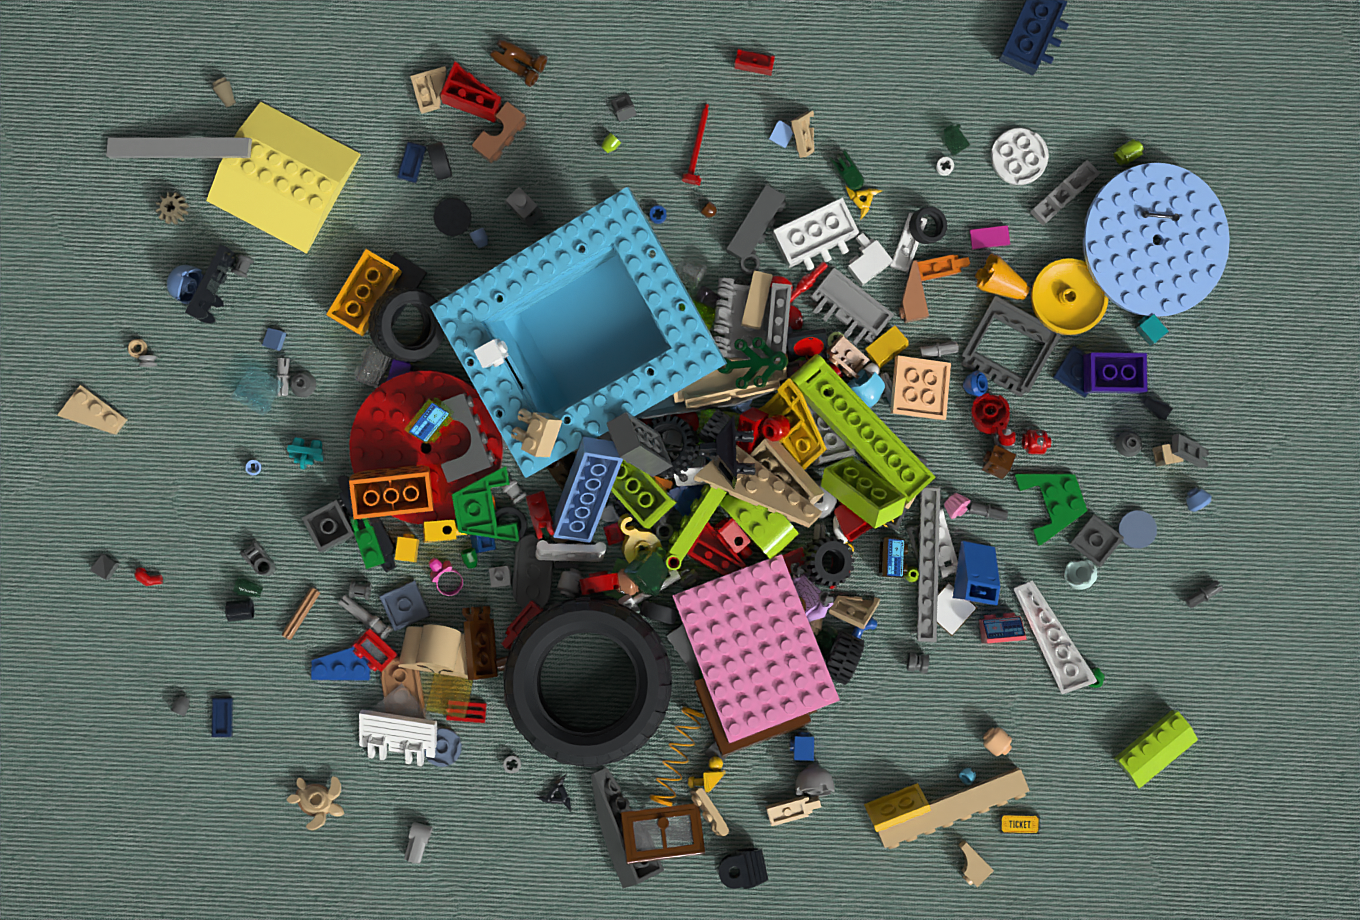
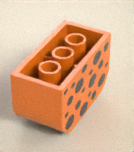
(391, 491)

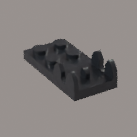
(205, 293)

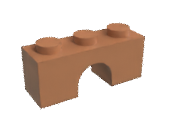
(491, 146)

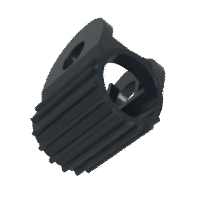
(751, 867)

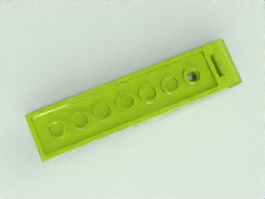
(861, 427)

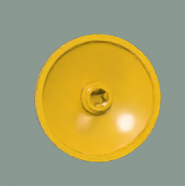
(1067, 297)

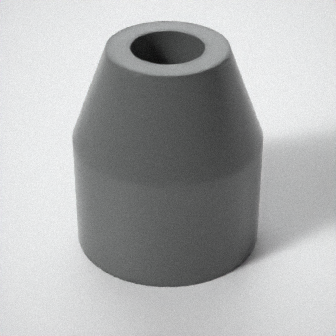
(180, 706)

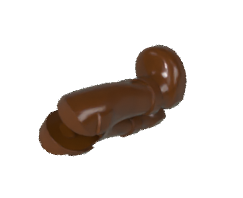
(514, 52)

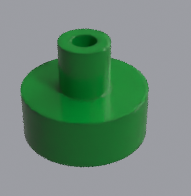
(1099, 677)

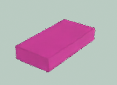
(989, 237)

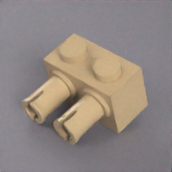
(540, 433)

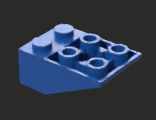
(977, 574)

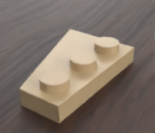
(92, 411)

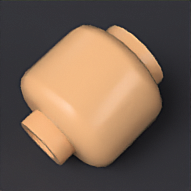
(997, 741)

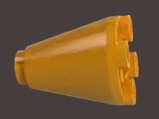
(1001, 279)

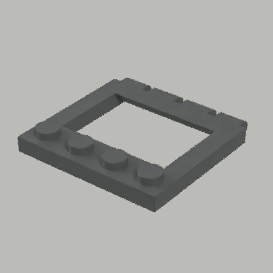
(1024, 324)

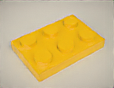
(897, 807)

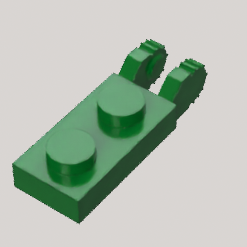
(368, 543)

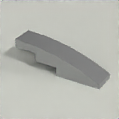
(1065, 192)

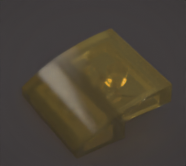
(449, 695)

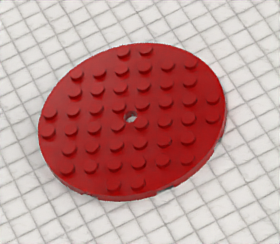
(382, 442)

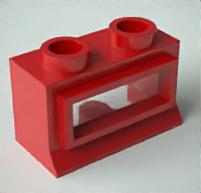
(373, 650)

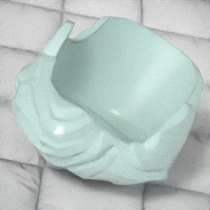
(1080, 574)

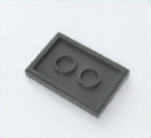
(680, 641)

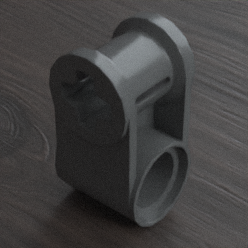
(256, 556)

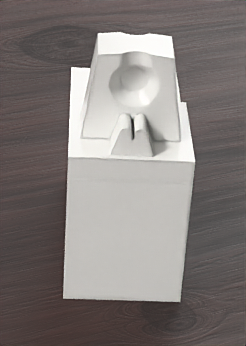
(871, 262)

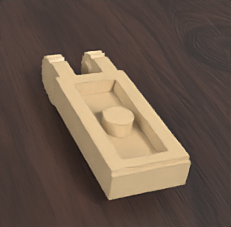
(710, 812)

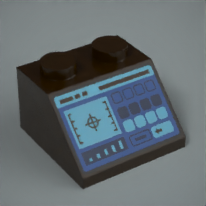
(892, 557)

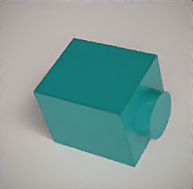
(1151, 329)

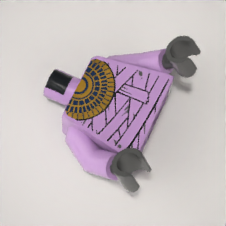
(812, 598)

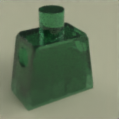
(648, 571)

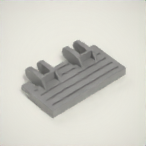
(852, 305)

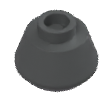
(308, 384)
(1126, 446)

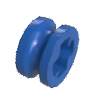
(663, 217)

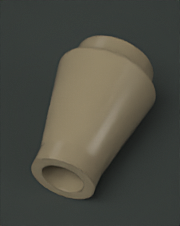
(224, 91)

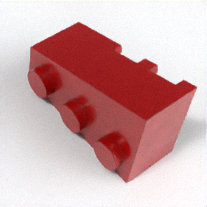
(470, 95)
(714, 553)

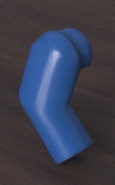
(872, 624)

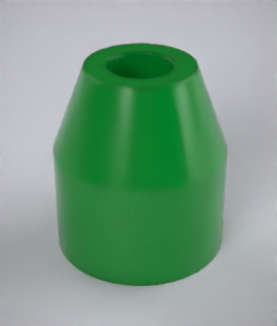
(469, 557)

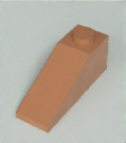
(913, 301)

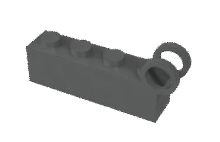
(754, 226)

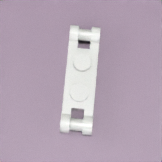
(946, 549)
(570, 552)

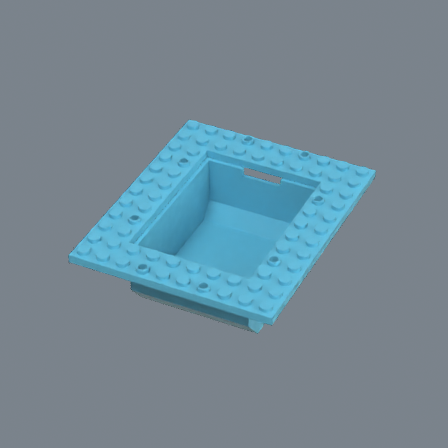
(581, 328)

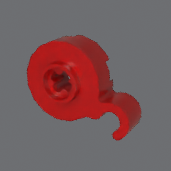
(993, 423)
(599, 582)

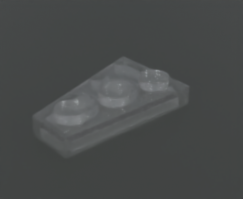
(402, 703)

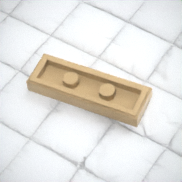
(756, 300)

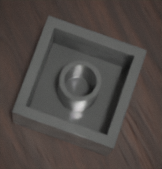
(329, 526)

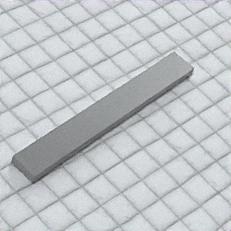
(179, 147)
(928, 564)

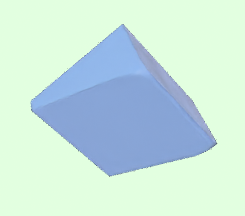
(781, 134)

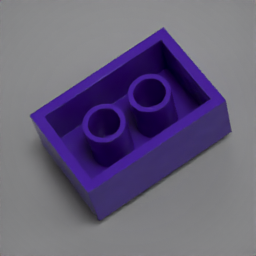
(1115, 373)

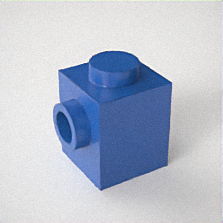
(802, 746)

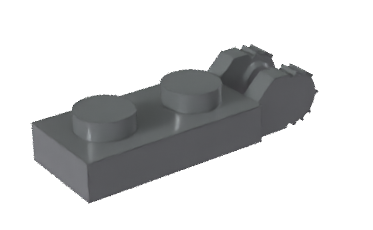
(1189, 450)

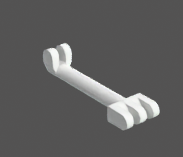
(630, 602)

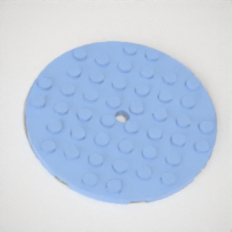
(1121, 245)

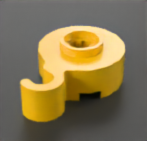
(636, 537)

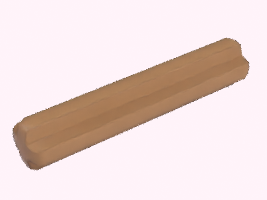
(300, 613)

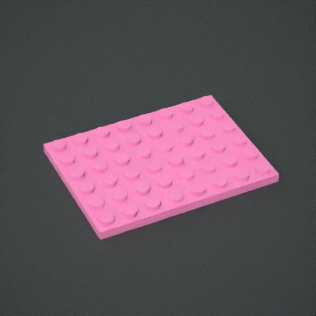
(755, 648)

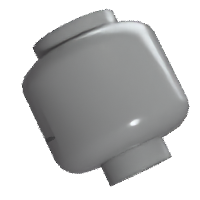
(570, 583)

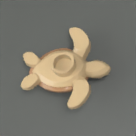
(317, 801)

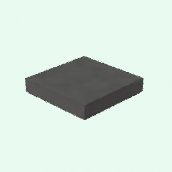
(1096, 540)

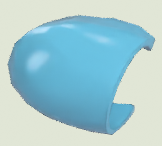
(868, 388)

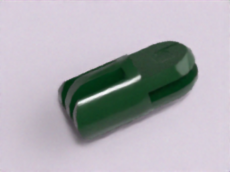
(851, 175)

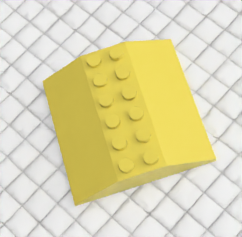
(286, 180)

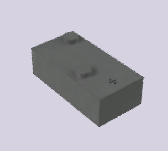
(639, 444)

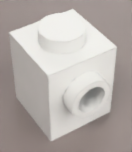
(492, 353)

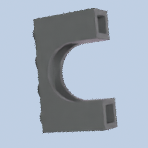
(478, 455)

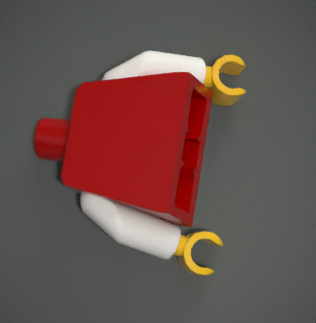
(849, 525)

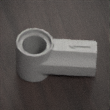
(419, 837)

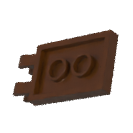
(480, 643)

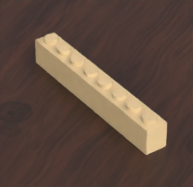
(958, 806)

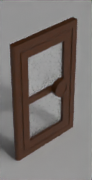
(662, 833)

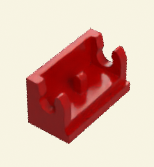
(754, 62)

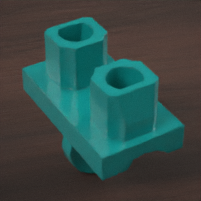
(306, 455)

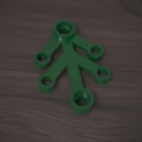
(755, 363)

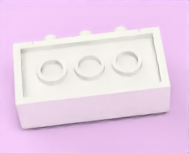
(816, 234)

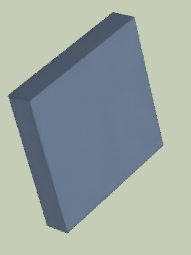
(404, 605)

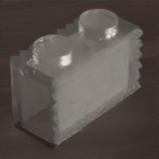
(372, 367)

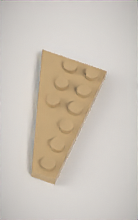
(762, 489)

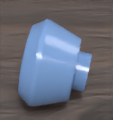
(1197, 499)

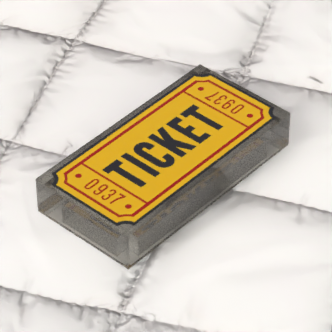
(1019, 823)

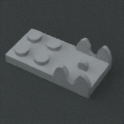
(834, 444)

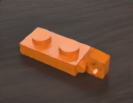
(941, 267)

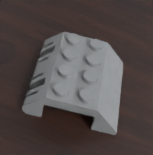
(730, 315)

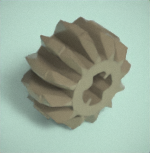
(173, 215)

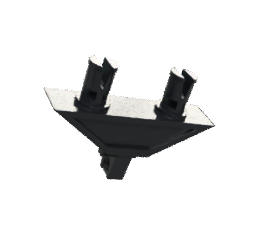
(724, 452)

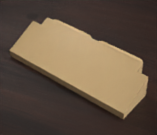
(721, 387)

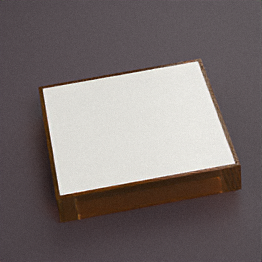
(952, 612)

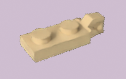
(792, 809)

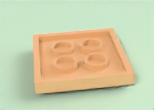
(920, 388)

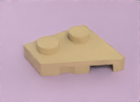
(854, 609)

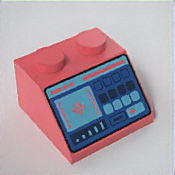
(1001, 629)

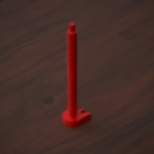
(690, 177)

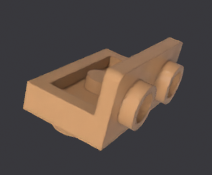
(847, 355)

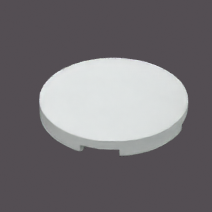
(1019, 156)

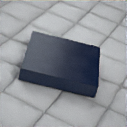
(1071, 371)

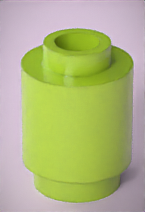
(1128, 152)

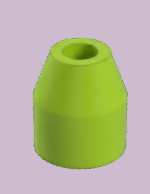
(610, 143)
(908, 577)

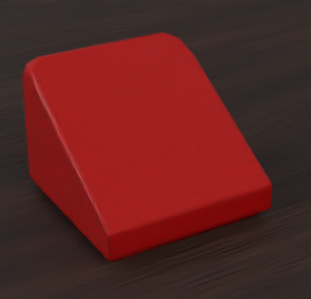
(614, 533)

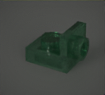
(954, 139)

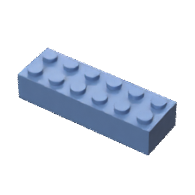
(586, 490)

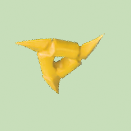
(864, 206)

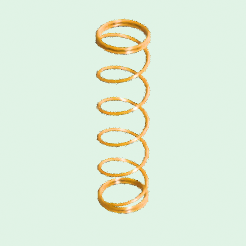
(661, 799)

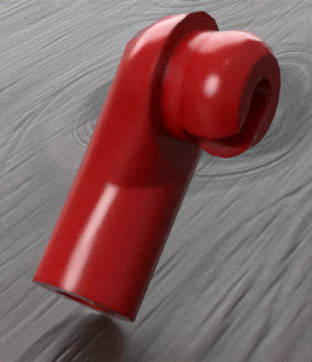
(145, 579)

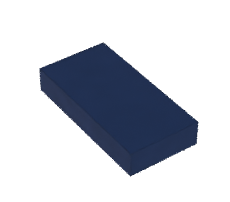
(412, 162)
(222, 717)

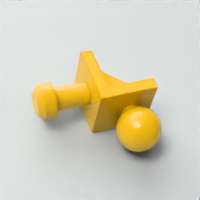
(710, 778)

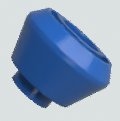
(975, 383)

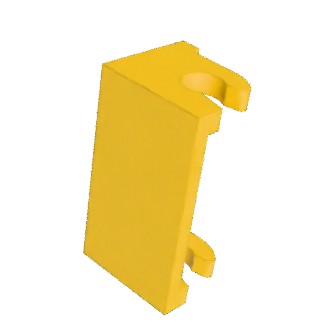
(887, 346)

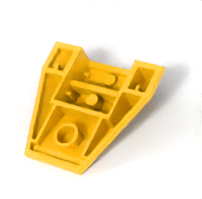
(804, 439)

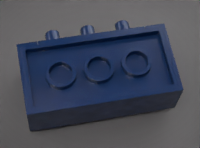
(1033, 35)

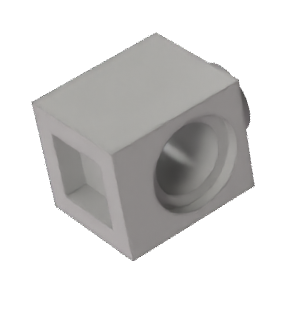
(500, 576)

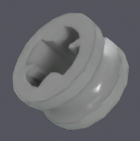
(147, 361)
(510, 758)

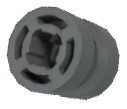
(918, 662)

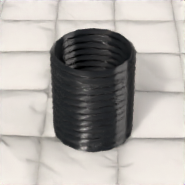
(239, 610)

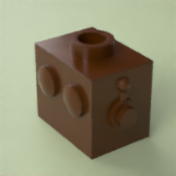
(998, 461)

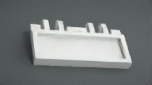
(401, 732)

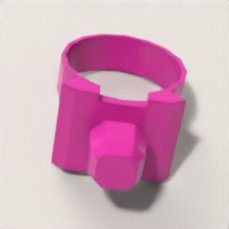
(439, 568)

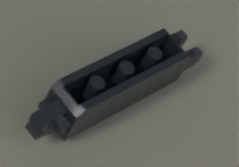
(384, 539)

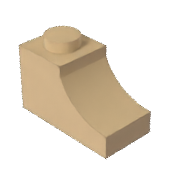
(1164, 456)
(975, 868)

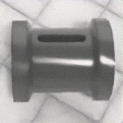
(242, 266)
(360, 590)

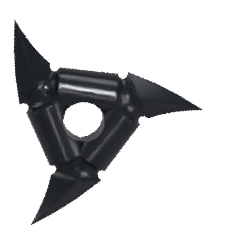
(550, 798)

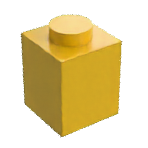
(407, 548)

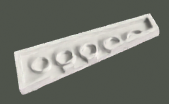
(1059, 651)

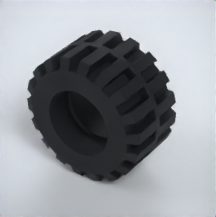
(841, 561)
(844, 657)

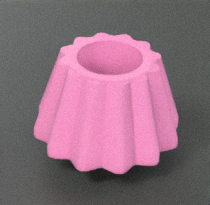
(956, 505)

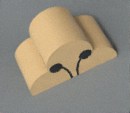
(434, 650)

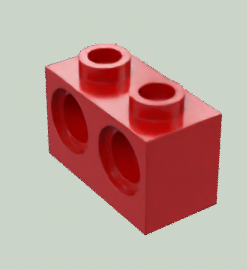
(752, 420)

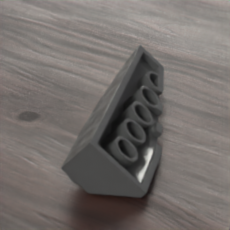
(609, 805)

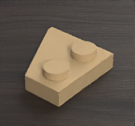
(429, 88)
(803, 134)

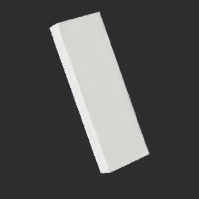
(906, 247)

